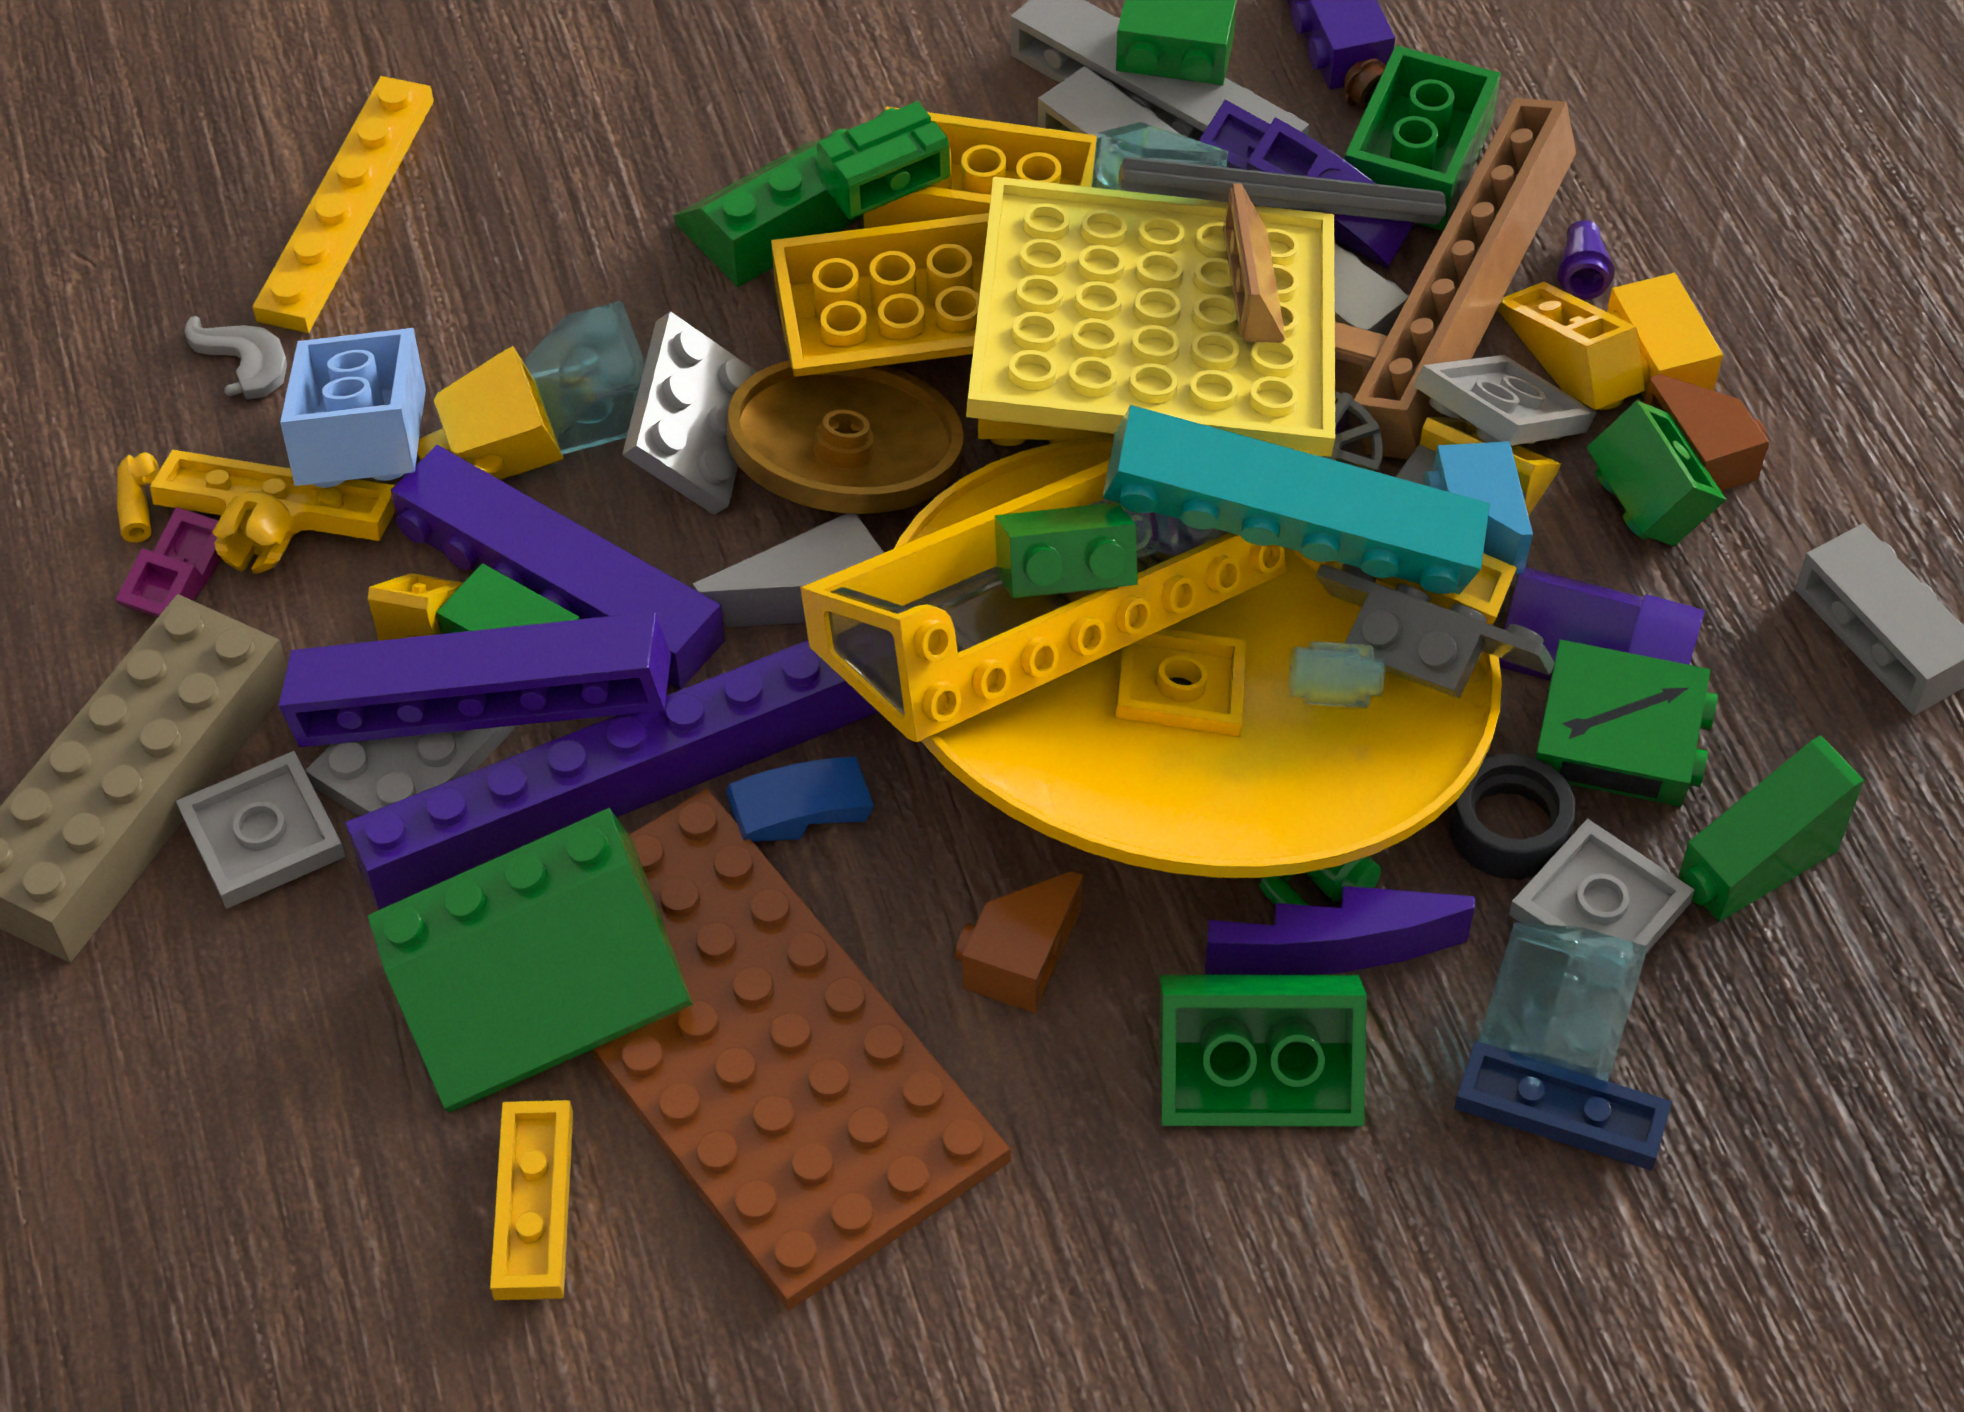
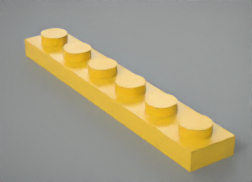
(343, 205)

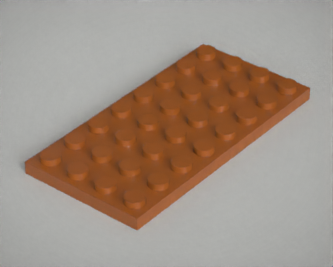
(790, 1076)

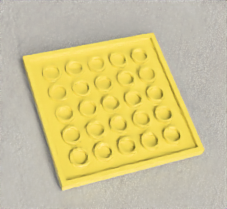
(1132, 303)

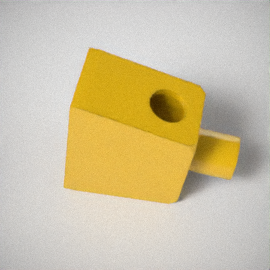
(495, 419)

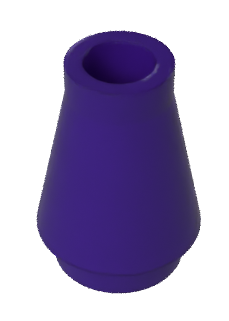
(1585, 263)

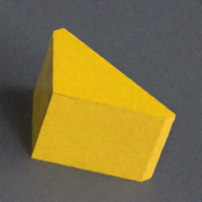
(409, 605)

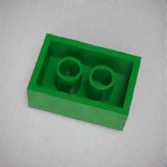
(1425, 125)

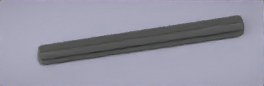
(1282, 190)

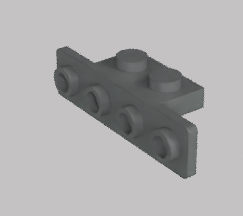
(1424, 639)

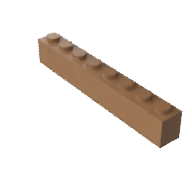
(1469, 267)

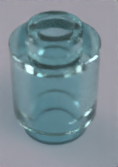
(1336, 674)

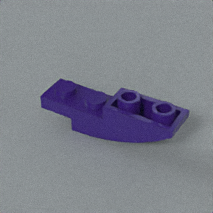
(1285, 150)

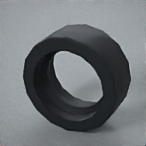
(1511, 856)

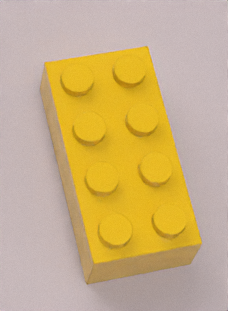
(988, 150)

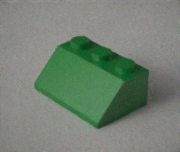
(766, 205)
(1262, 1050)

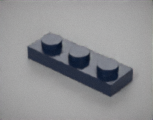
(1563, 1105)

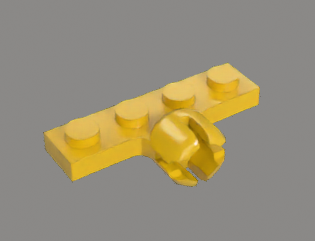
(265, 508)

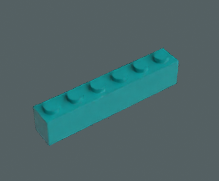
(1296, 501)

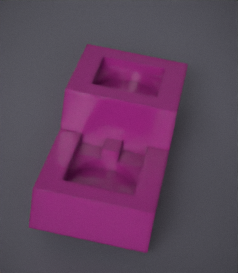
(178, 564)

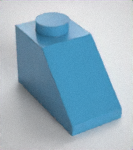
(1488, 475)

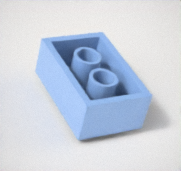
(354, 408)

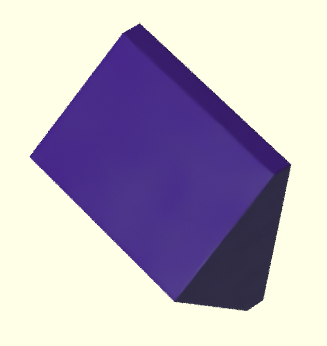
(1571, 612)

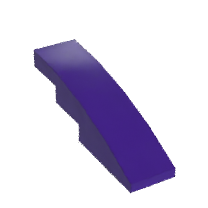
(1365, 932)

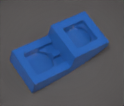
(790, 797)

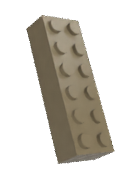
(112, 779)

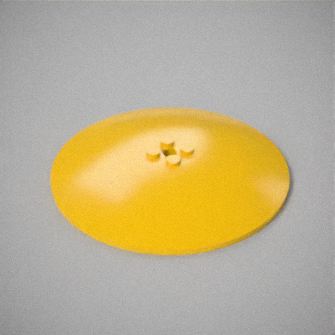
(1220, 769)

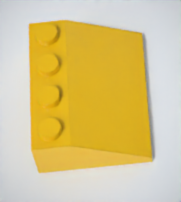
(880, 293)

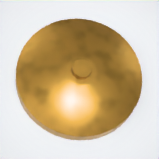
(845, 437)

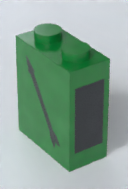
(1626, 722)

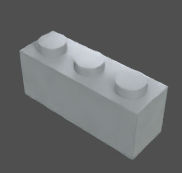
(1885, 617)

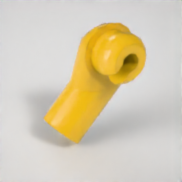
(132, 496)

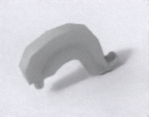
(261, 355)

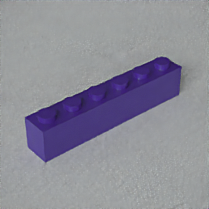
(491, 523)
(476, 679)

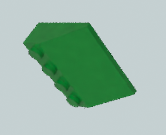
(530, 959)

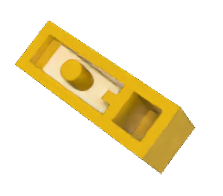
(1578, 344)

